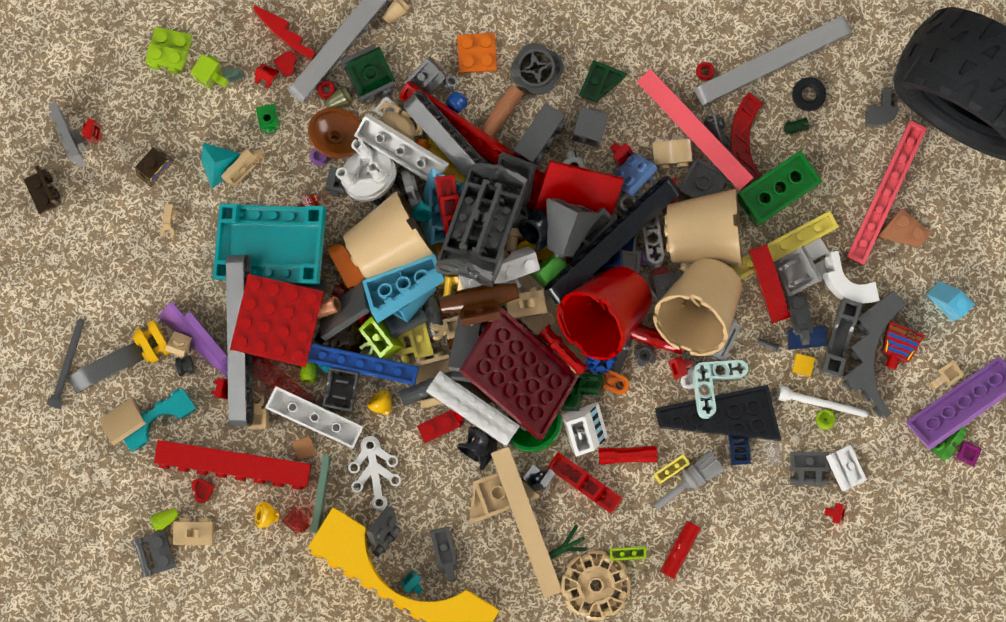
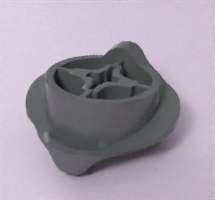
(531, 50)

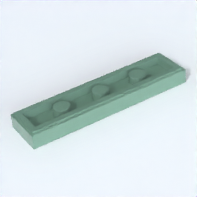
(321, 492)

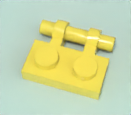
(420, 343)

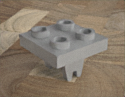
(797, 271)

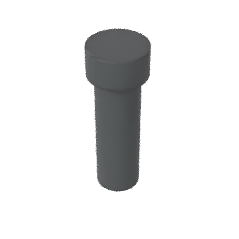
(768, 344)

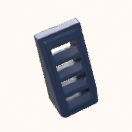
(747, 460)

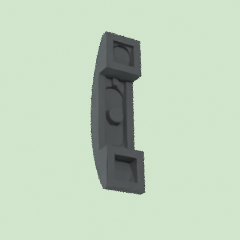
(105, 367)

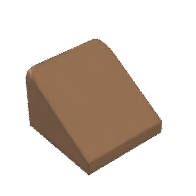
(304, 448)

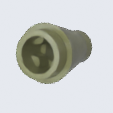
(339, 98)

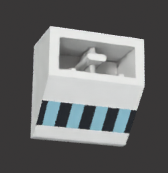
(585, 428)

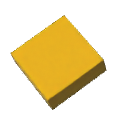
(803, 365)

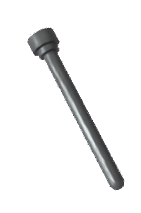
(56, 399)

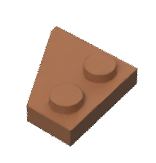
(905, 230)

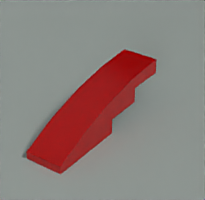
(279, 28)
(447, 199)
(769, 283)
(585, 483)

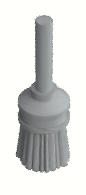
(694, 477)

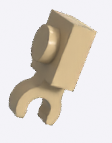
(169, 216)
(947, 374)

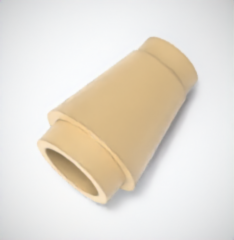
(395, 11)

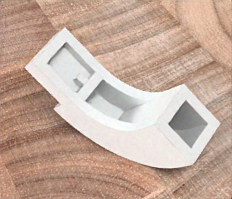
(842, 287)

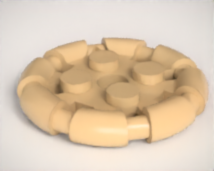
(598, 597)

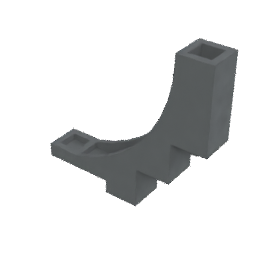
(863, 375)

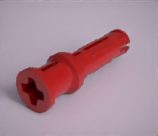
(555, 343)

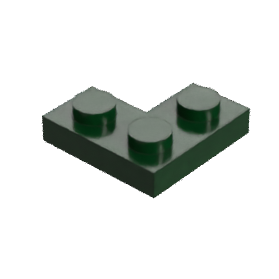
(586, 385)

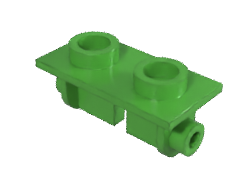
(945, 448)

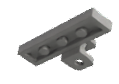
(70, 139)

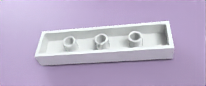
(399, 147)
(472, 408)
(314, 417)

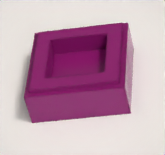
(968, 453)

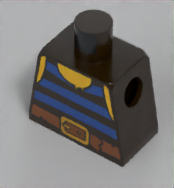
(153, 165)

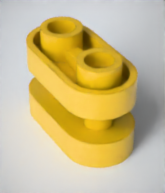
(141, 338)

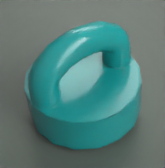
(422, 212)

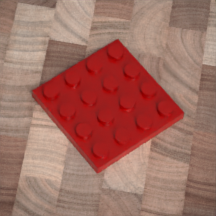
(277, 320)

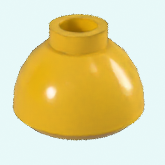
(381, 402)
(265, 514)

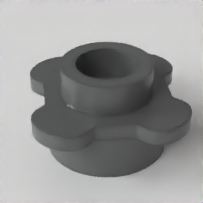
(643, 360)

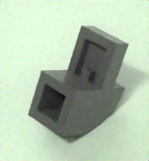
(881, 115)

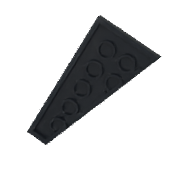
(738, 414)

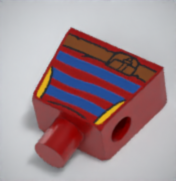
(899, 344)

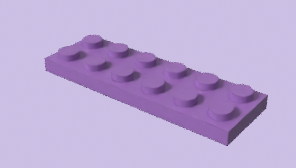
(960, 404)

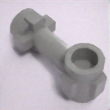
(450, 83)

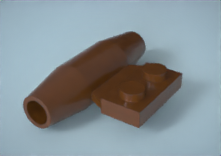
(479, 302)

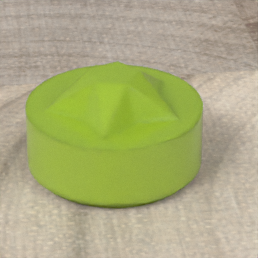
(825, 419)

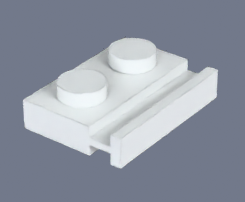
(846, 468)

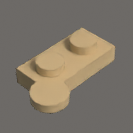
(242, 166)

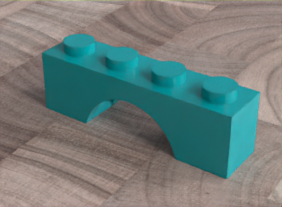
(178, 405)

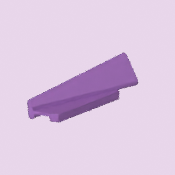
(201, 339)

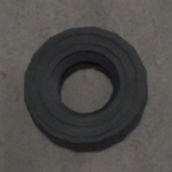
(808, 105)

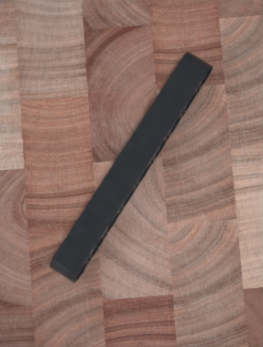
(612, 239)

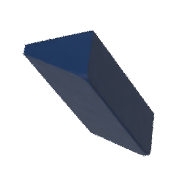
(817, 339)

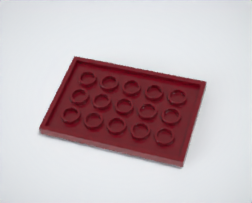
(519, 374)

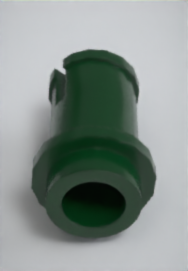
(795, 126)

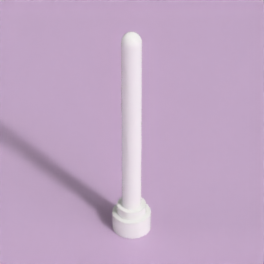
(787, 394)

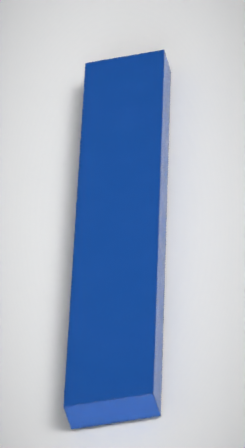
(363, 364)

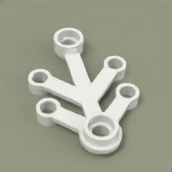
(374, 469)

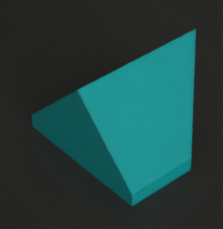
(216, 162)

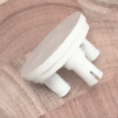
(367, 173)

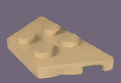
(490, 498)

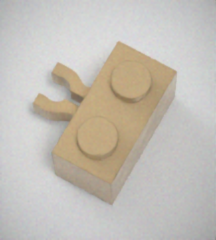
(528, 304)
(193, 532)

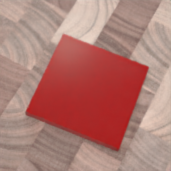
(579, 187)

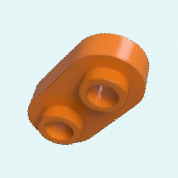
(610, 382)

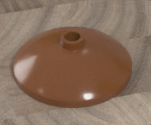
(335, 124)

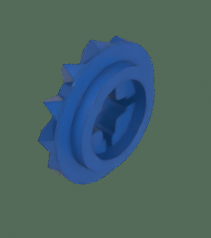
(596, 367)

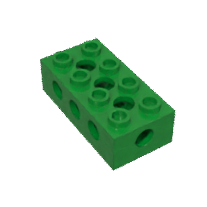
(791, 191)

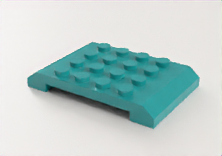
(280, 241)

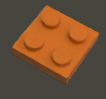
(477, 53)

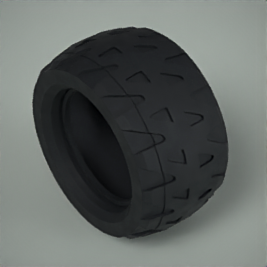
(958, 78)

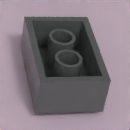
(540, 134)

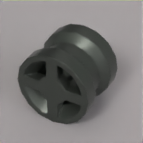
(184, 365)

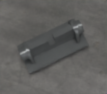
(716, 126)

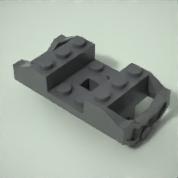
(475, 247)

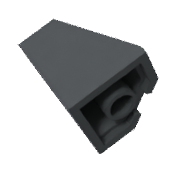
(567, 226)

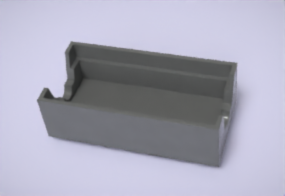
(463, 342)

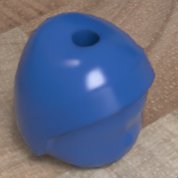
(456, 102)

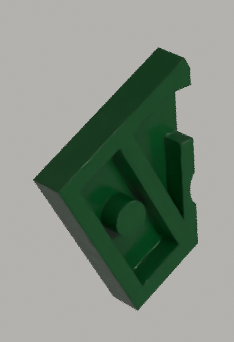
(600, 81)

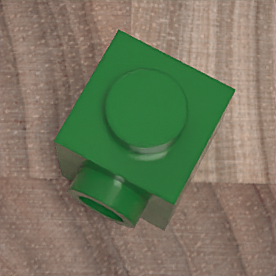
(268, 118)

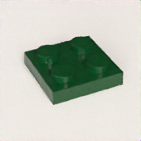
(369, 71)

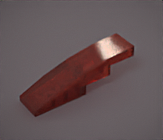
(274, 377)

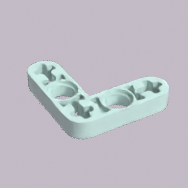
(711, 376)

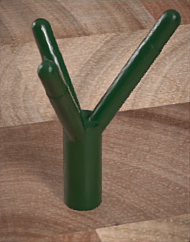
(568, 547)

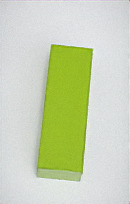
(628, 553)

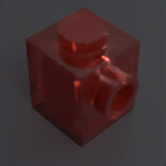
(296, 521)

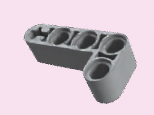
(647, 231)

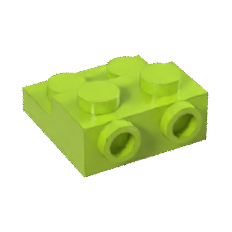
(168, 50)

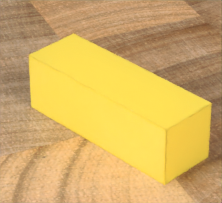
(671, 469)

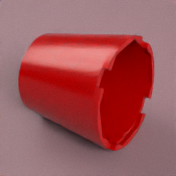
(605, 312)

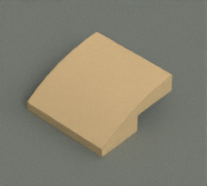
(122, 421)

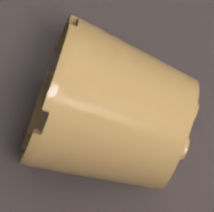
(705, 229)
(387, 238)
(699, 308)

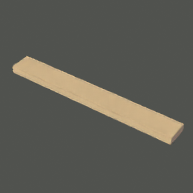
(526, 522)

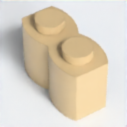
(672, 153)

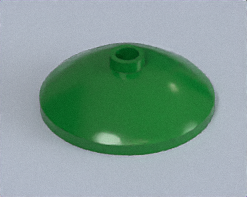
(527, 442)

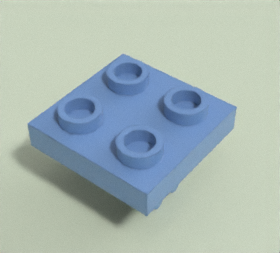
(635, 173)

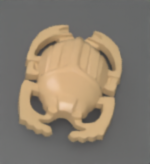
(399, 122)

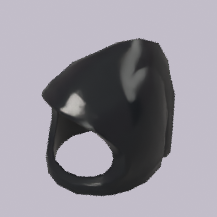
(535, 229)
(480, 448)

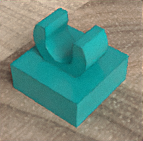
(411, 582)

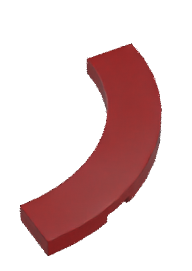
(741, 134)

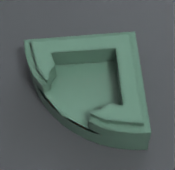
(233, 74)

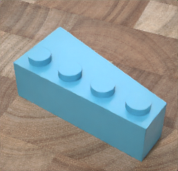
(401, 286)

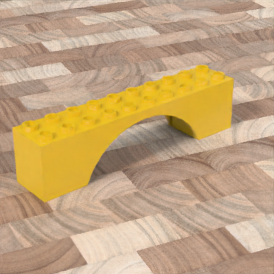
(345, 546)

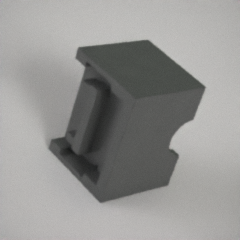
(590, 126)
(341, 390)

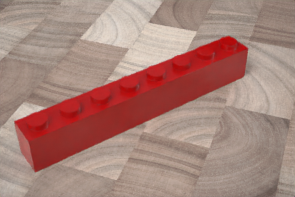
(232, 463)

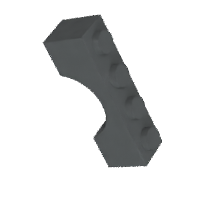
(838, 343)

